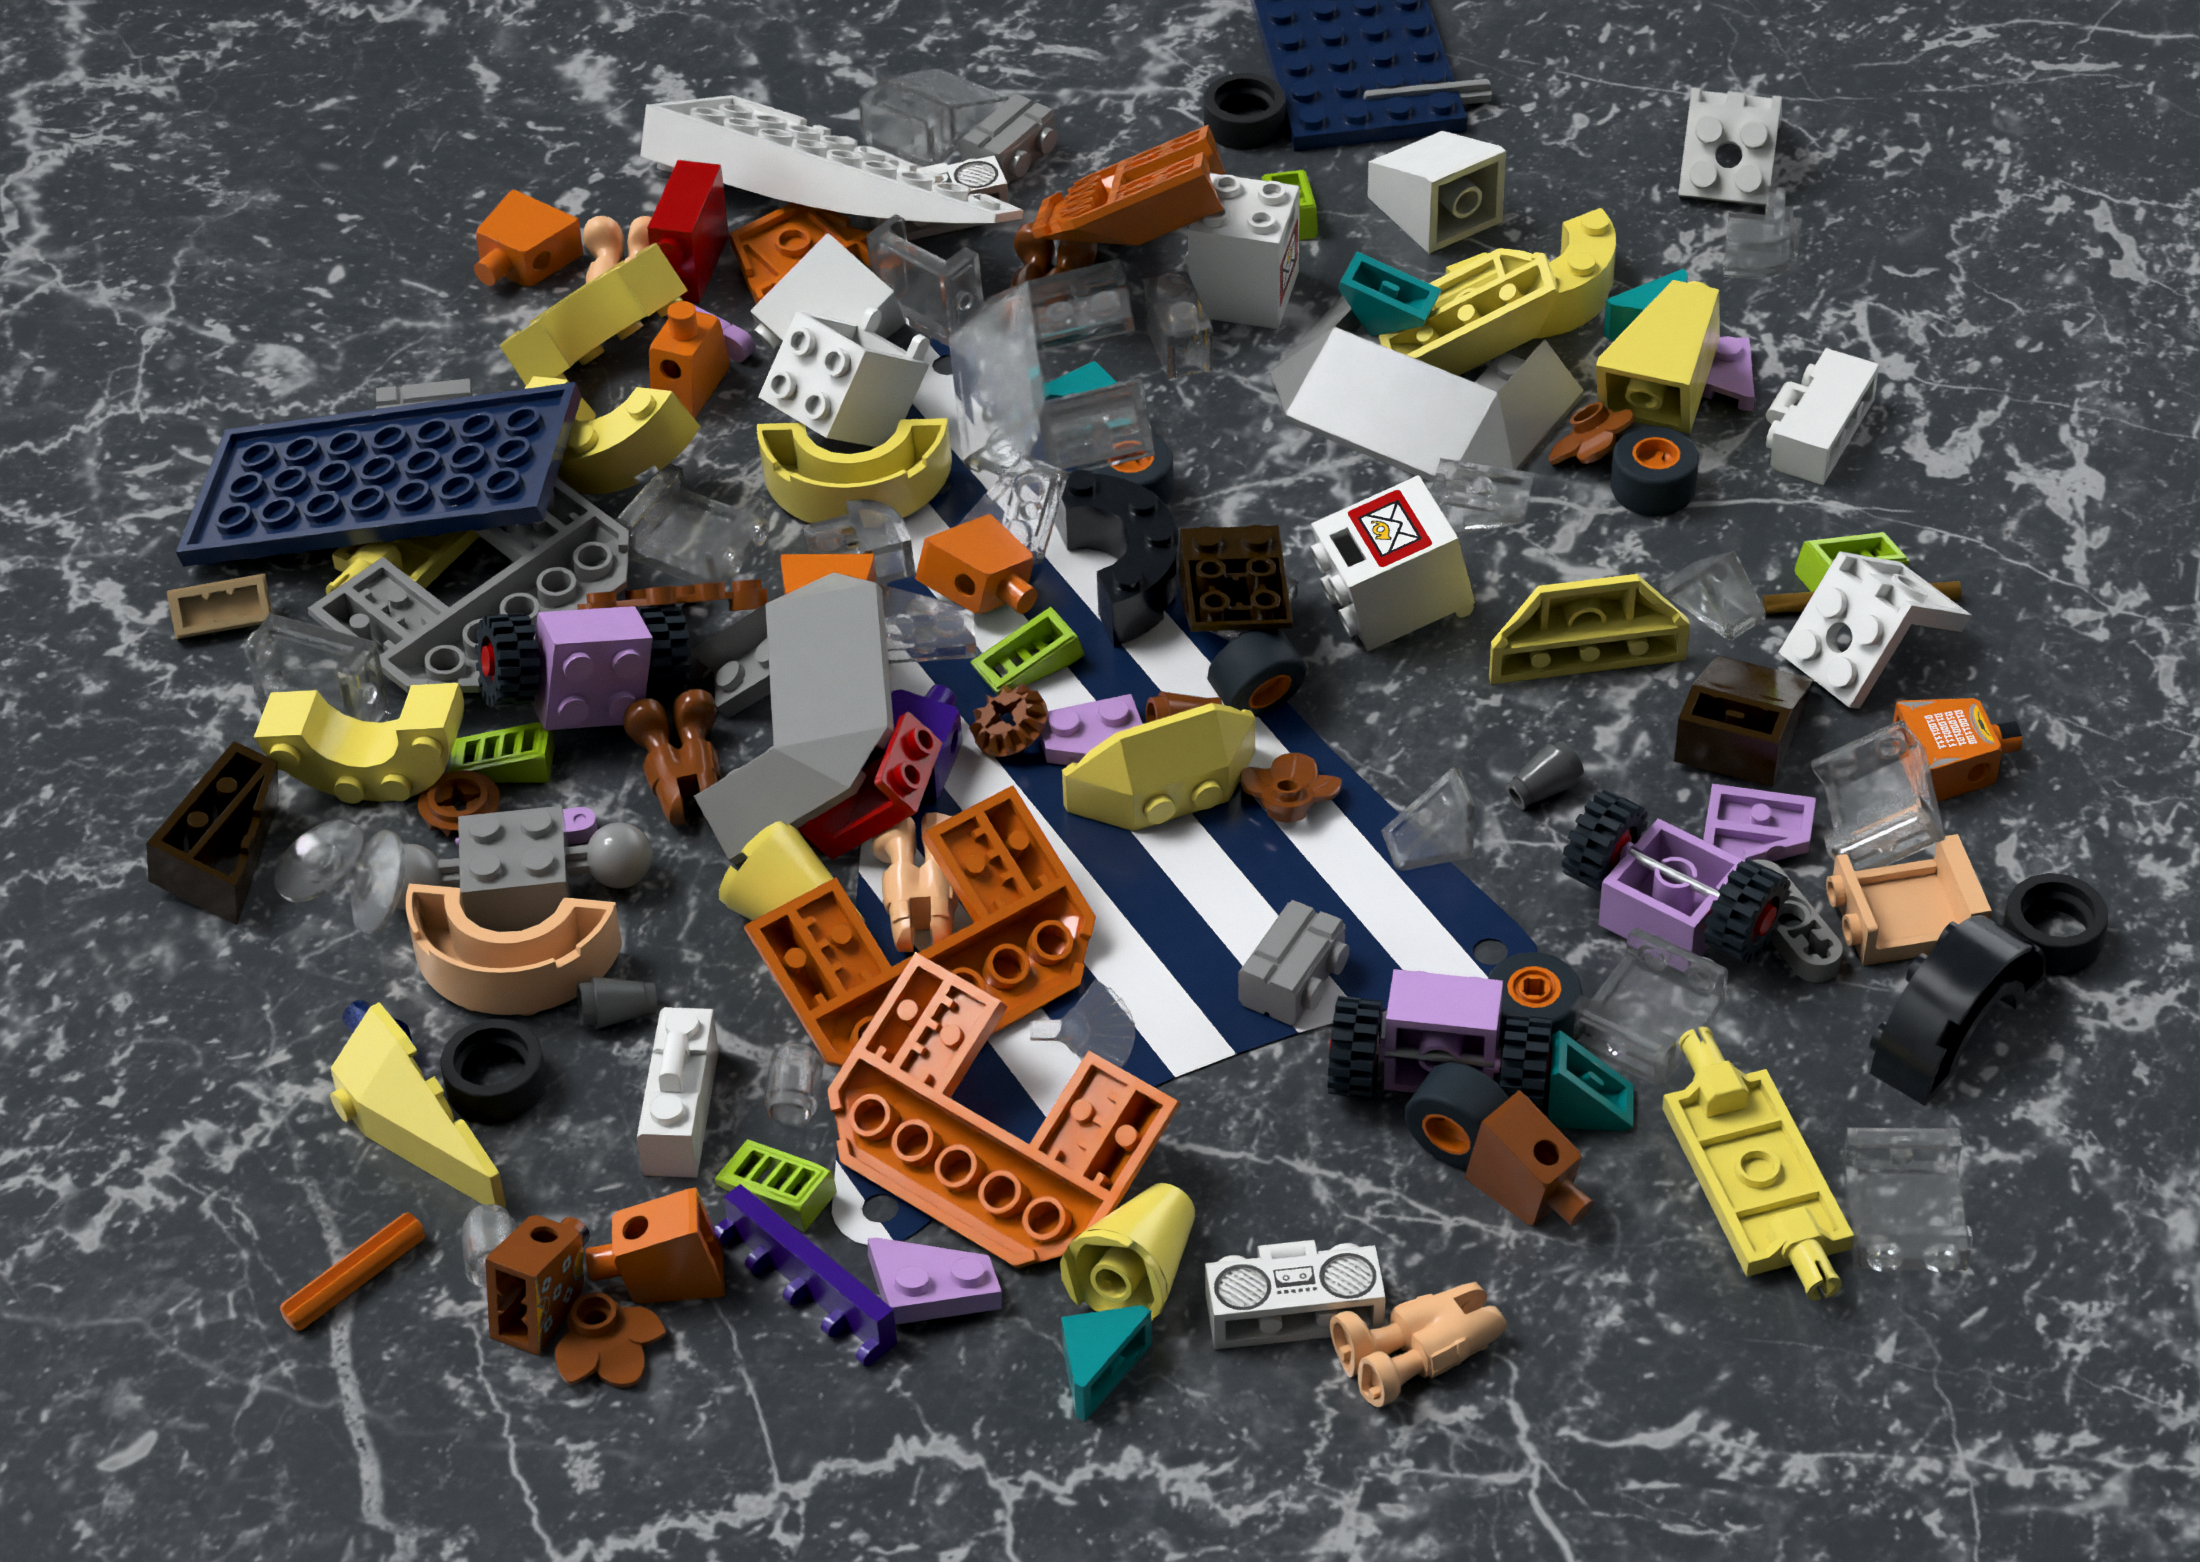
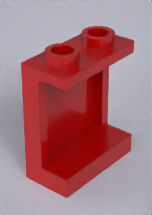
(887, 794)

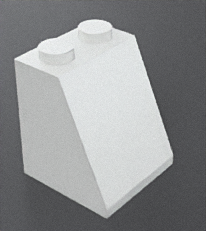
(1440, 188)
(829, 285)

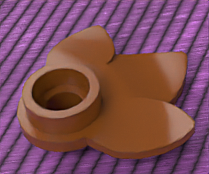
(1591, 434)
(1289, 786)
(606, 1348)

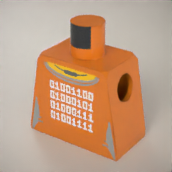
(1959, 742)

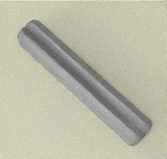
(1470, 91)

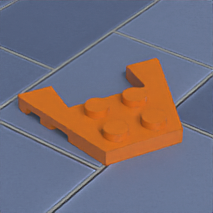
(783, 237)

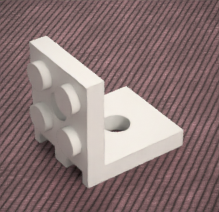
(1735, 120)
(1878, 605)

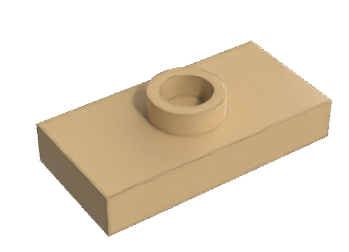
(219, 606)

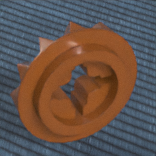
(1002, 739)
(473, 788)

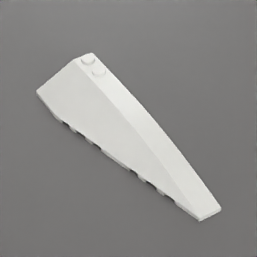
(805, 165)

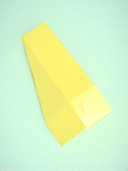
(401, 1111)

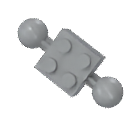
(521, 865)

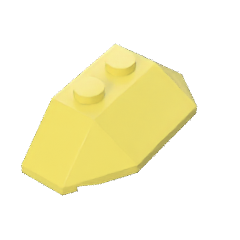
(1482, 311)
(1588, 630)
(1162, 768)

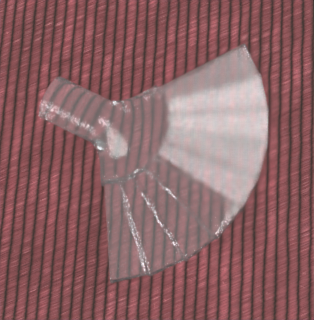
(1095, 1024)

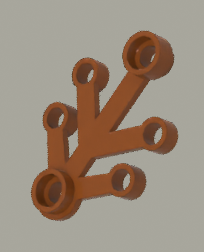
(744, 596)

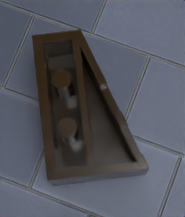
(217, 833)

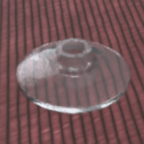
(319, 860)
(376, 881)

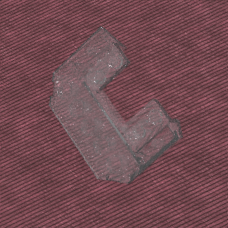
(1005, 385)

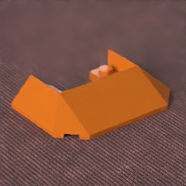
(1138, 195)
(1021, 948)
(960, 1167)

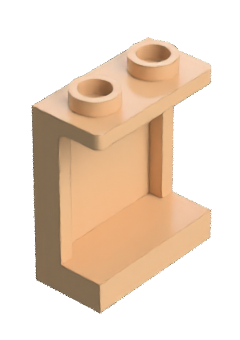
(1905, 906)

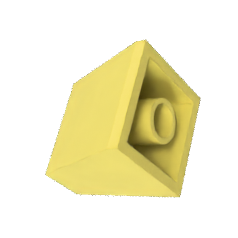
(1663, 358)

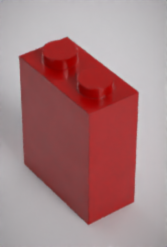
(691, 224)

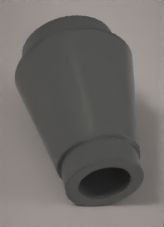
(1545, 775)
(614, 1001)

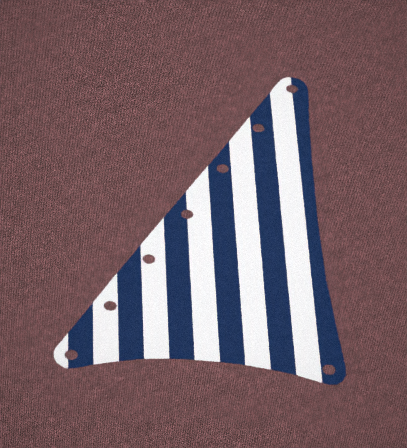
(1174, 899)

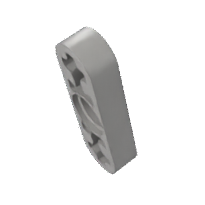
(1793, 943)

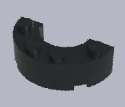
(1139, 531)
(1947, 999)

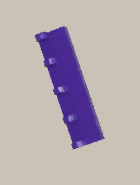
(809, 1273)

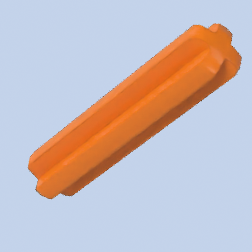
(352, 1271)

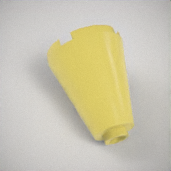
(775, 872)
(1130, 1252)

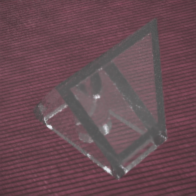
(1717, 594)
(1435, 826)

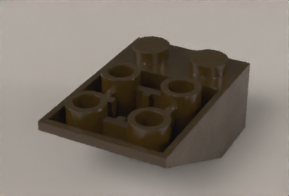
(1233, 578)
(1741, 719)

